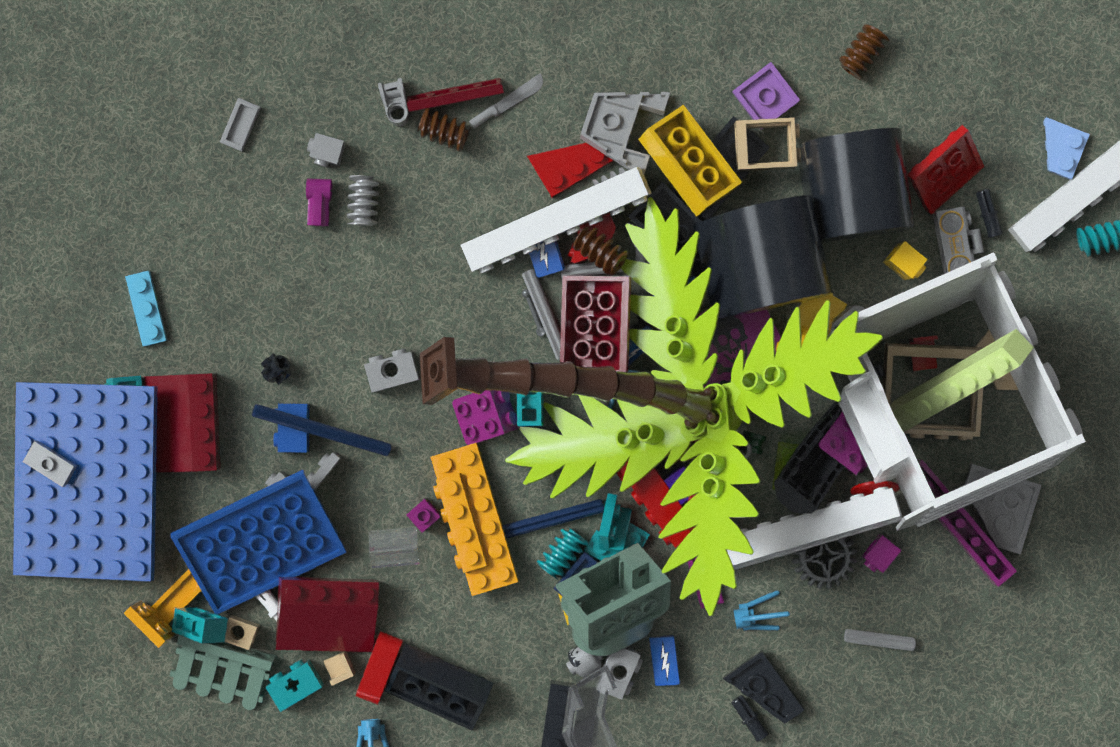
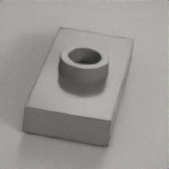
(50, 463)

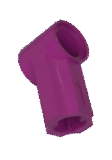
(318, 199)

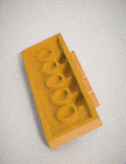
(473, 519)

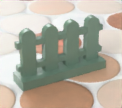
(234, 666)

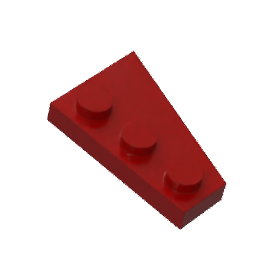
(567, 166)

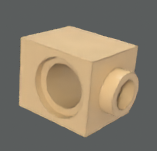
(250, 629)

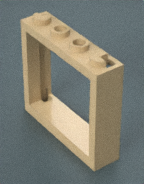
(936, 351)

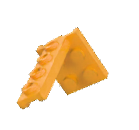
(155, 619)

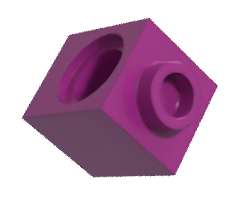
(424, 515)
(880, 554)

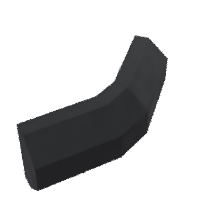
(809, 469)

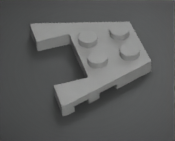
(612, 122)

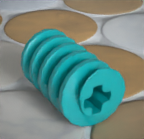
(1099, 237)
(562, 552)

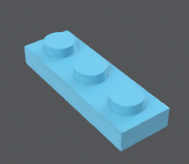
(146, 308)

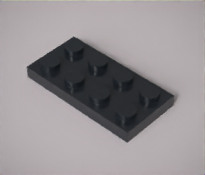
(726, 146)

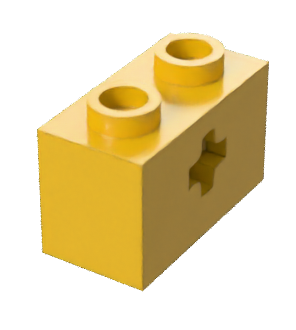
(906, 261)

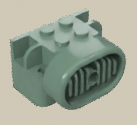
(610, 606)

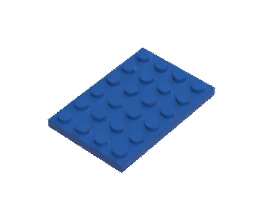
(257, 541)

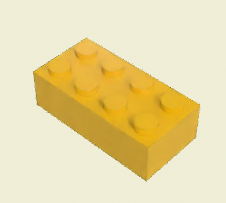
(690, 160)

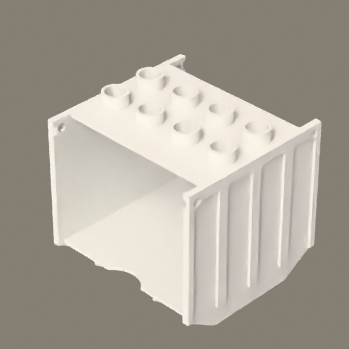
(877, 429)

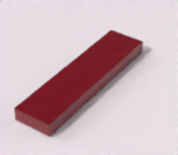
(454, 94)

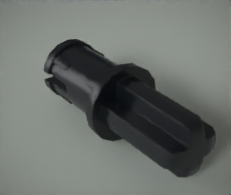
(989, 213)
(749, 718)

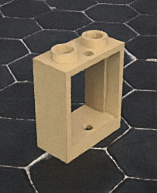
(793, 132)

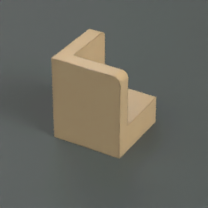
(339, 667)

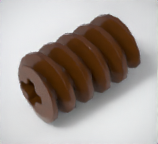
(862, 50)
(443, 130)
(599, 251)

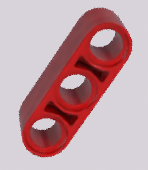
(379, 668)

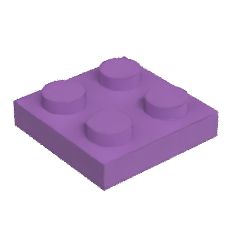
(766, 94)

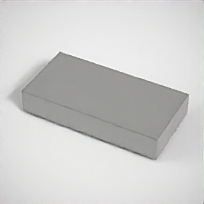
(240, 124)

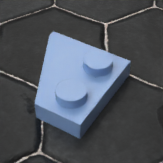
(1063, 147)

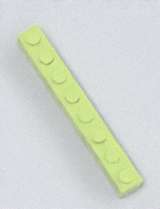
(961, 380)

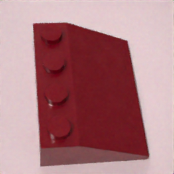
(595, 321)
(187, 422)
(326, 614)

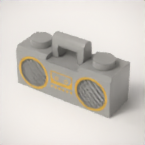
(952, 238)

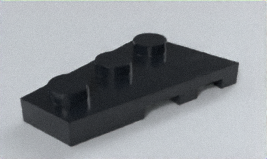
(766, 686)

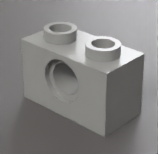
(380, 380)
(630, 660)

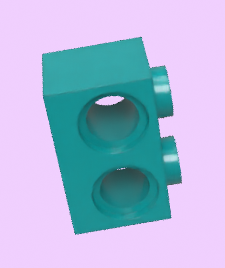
(199, 625)

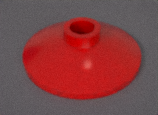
(868, 487)

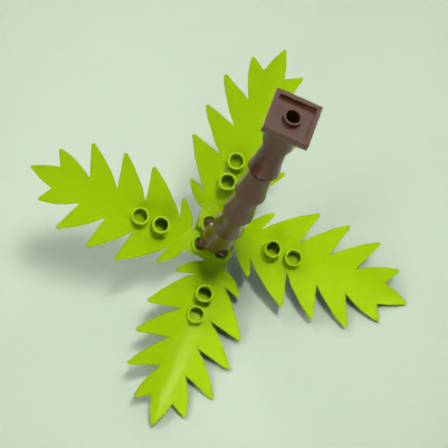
(692, 411)

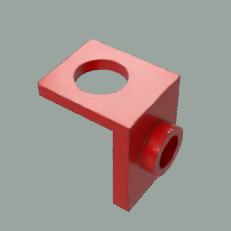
(923, 363)

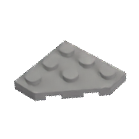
(1007, 511)

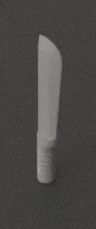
(510, 100)

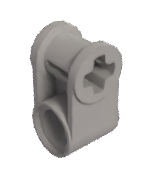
(393, 98)

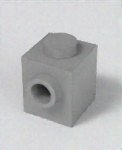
(326, 150)

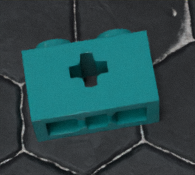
(530, 409)
(308, 683)

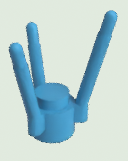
(746, 619)
(370, 730)

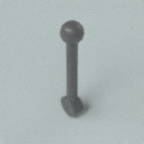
(540, 330)

